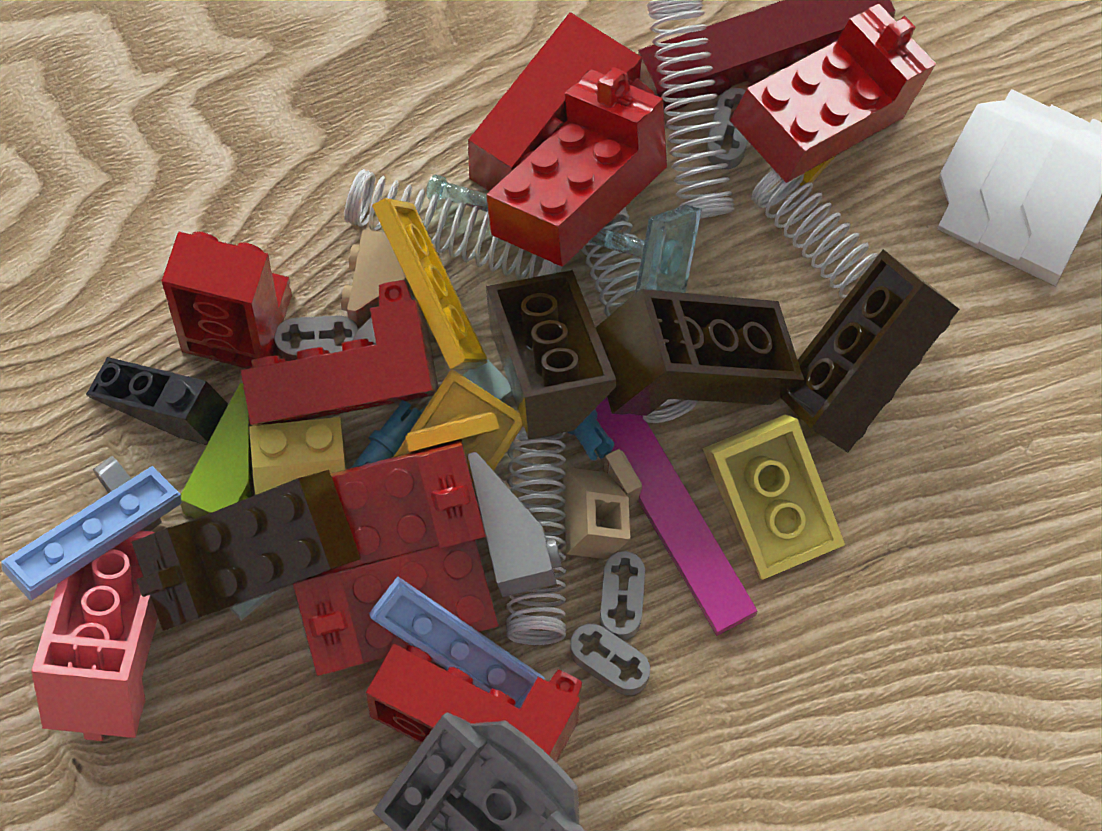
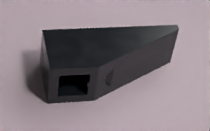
(160, 398)

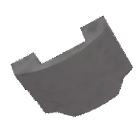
(480, 781)

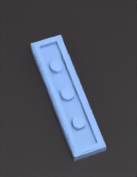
(91, 533)
(452, 641)

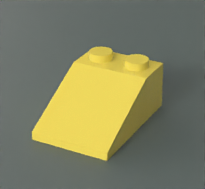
(295, 450)
(774, 495)

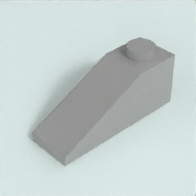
(515, 538)

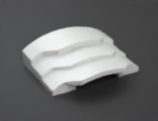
(1023, 183)

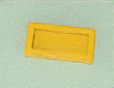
(452, 431)

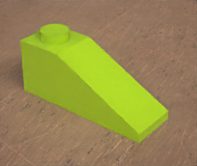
(225, 465)

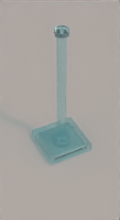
(664, 253)

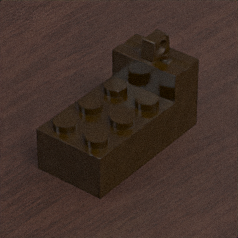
(697, 351)
(245, 550)

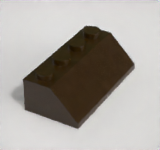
(868, 350)
(549, 351)

